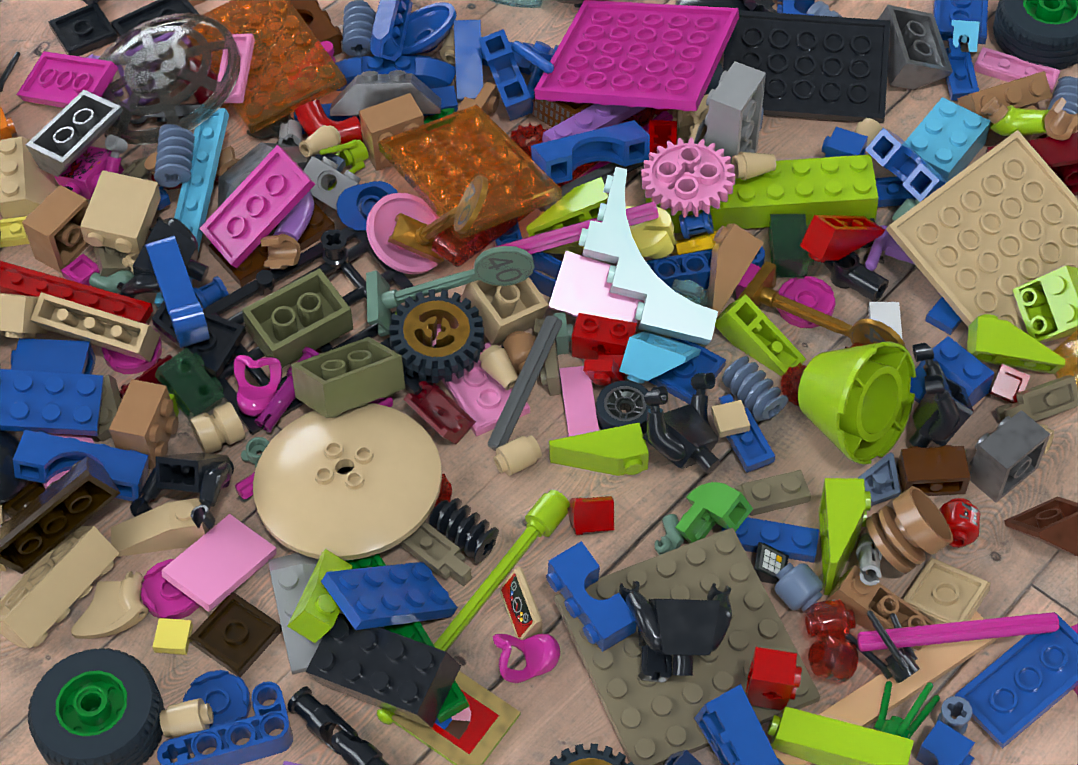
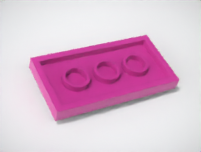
(62, 77)
(257, 206)

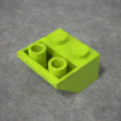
(1050, 304)

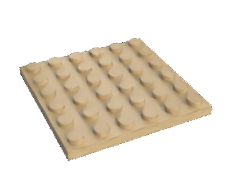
(992, 231)

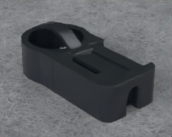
(654, 666)

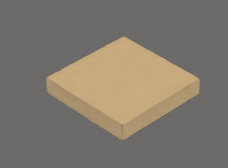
(946, 593)

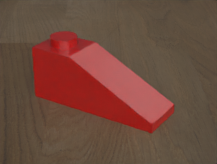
(838, 235)

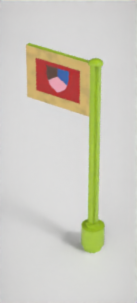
(477, 730)

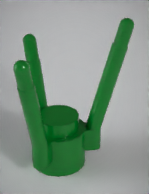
(900, 726)

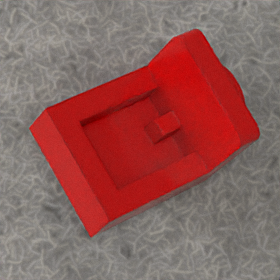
(604, 369)

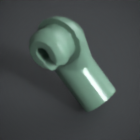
(110, 283)
(672, 539)

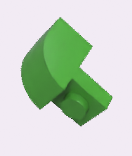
(713, 505)

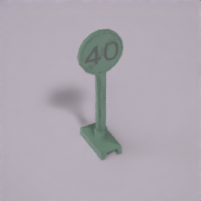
(494, 266)

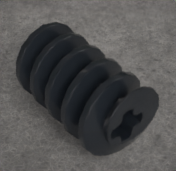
(464, 529)

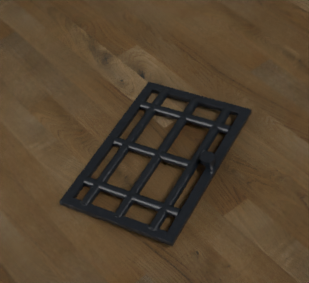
(267, 278)

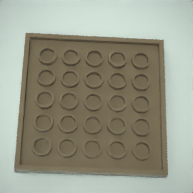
(659, 716)

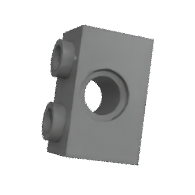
(322, 173)

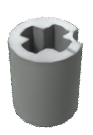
(290, 133)

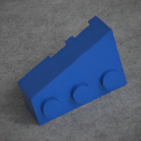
(735, 730)

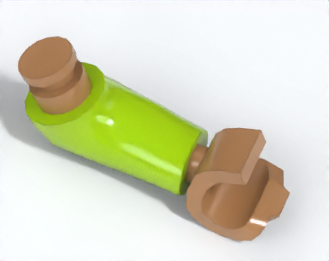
(1054, 122)

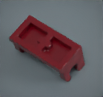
(440, 412)

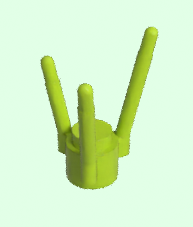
(353, 153)

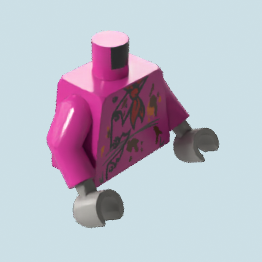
(86, 169)

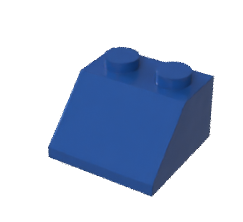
(959, 367)

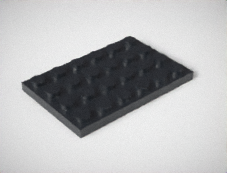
(815, 63)

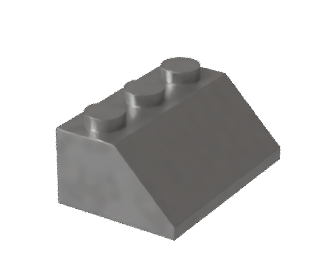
(914, 48)
(72, 132)

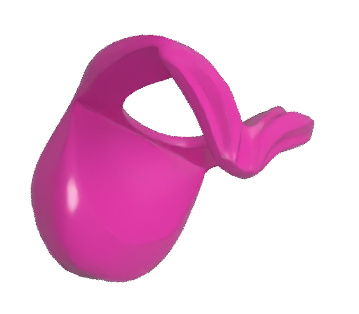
(251, 398)
(540, 653)

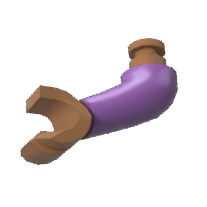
(283, 244)

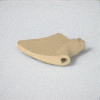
(113, 608)

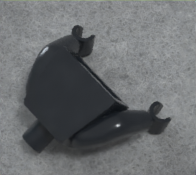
(144, 276)
(942, 407)
(684, 432)
(189, 473)
(681, 625)

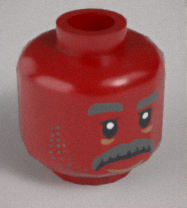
(963, 521)

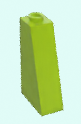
(835, 741)

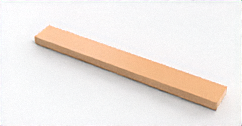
(864, 704)

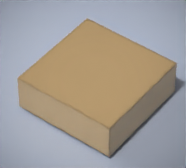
(730, 418)

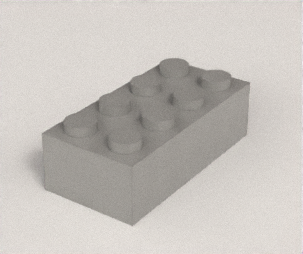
(735, 110)

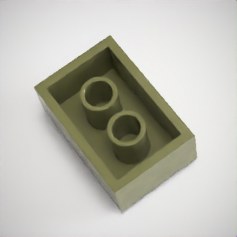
(298, 317)
(348, 377)

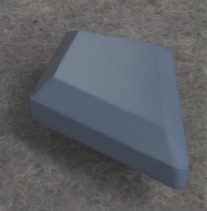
(882, 480)

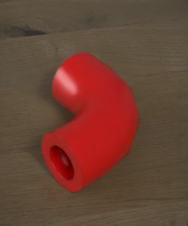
(312, 116)

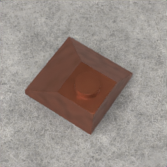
(1051, 523)

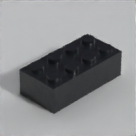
(385, 670)

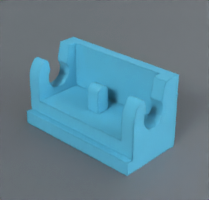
(966, 29)

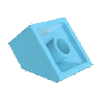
(652, 355)

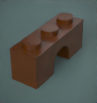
(319, 23)

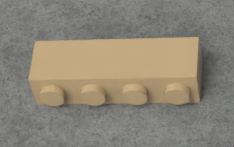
(95, 326)

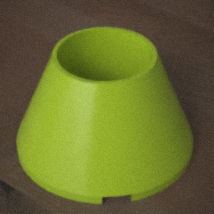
(859, 397)

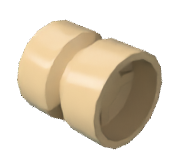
(217, 428)

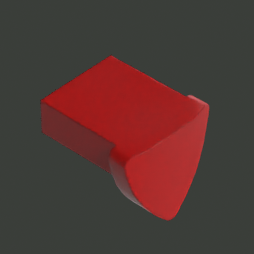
(591, 514)

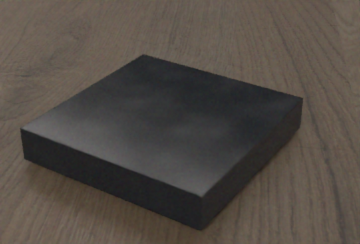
(83, 30)

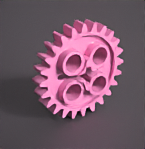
(688, 177)

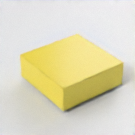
(172, 636)

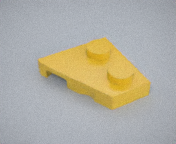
(694, 244)

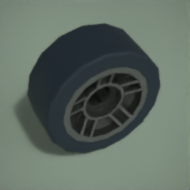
(619, 397)

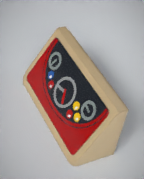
(521, 605)

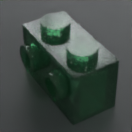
(785, 237)
(190, 383)

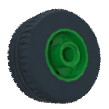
(1038, 31)
(96, 710)

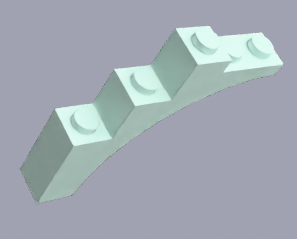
(663, 308)

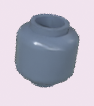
(798, 586)

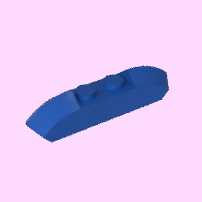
(390, 28)
(428, 69)

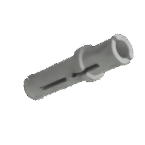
(869, 560)

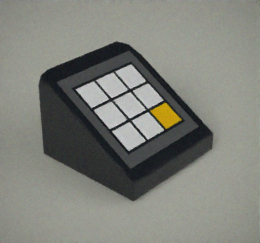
(769, 563)

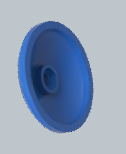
(428, 28)

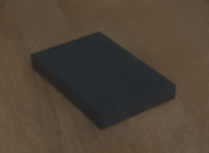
(149, 12)

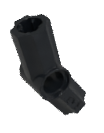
(850, 273)

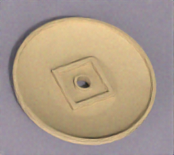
(352, 513)

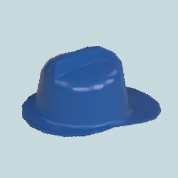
(357, 201)

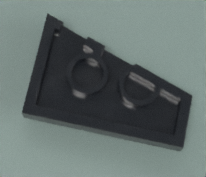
(214, 352)

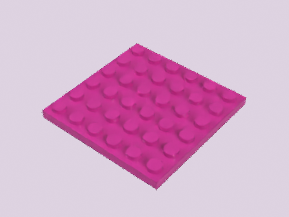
(638, 55)

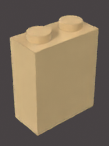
(120, 212)

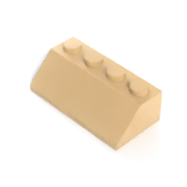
(53, 585)

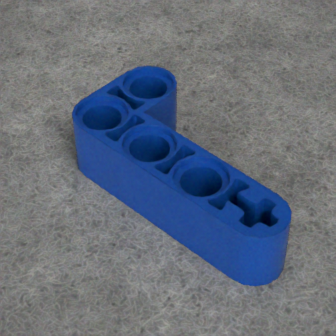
(177, 292)
(225, 736)

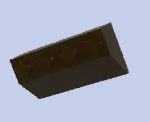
(55, 514)

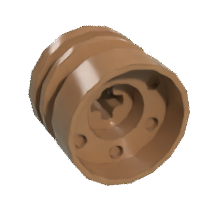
(909, 530)

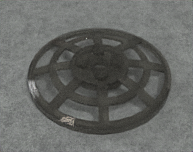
(173, 71)

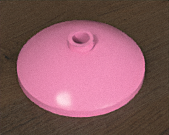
(381, 225)

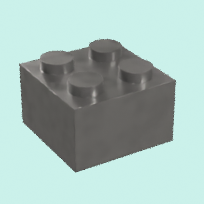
(1008, 455)

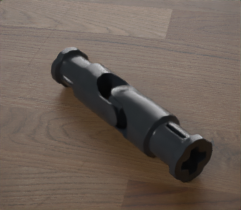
(322, 720)

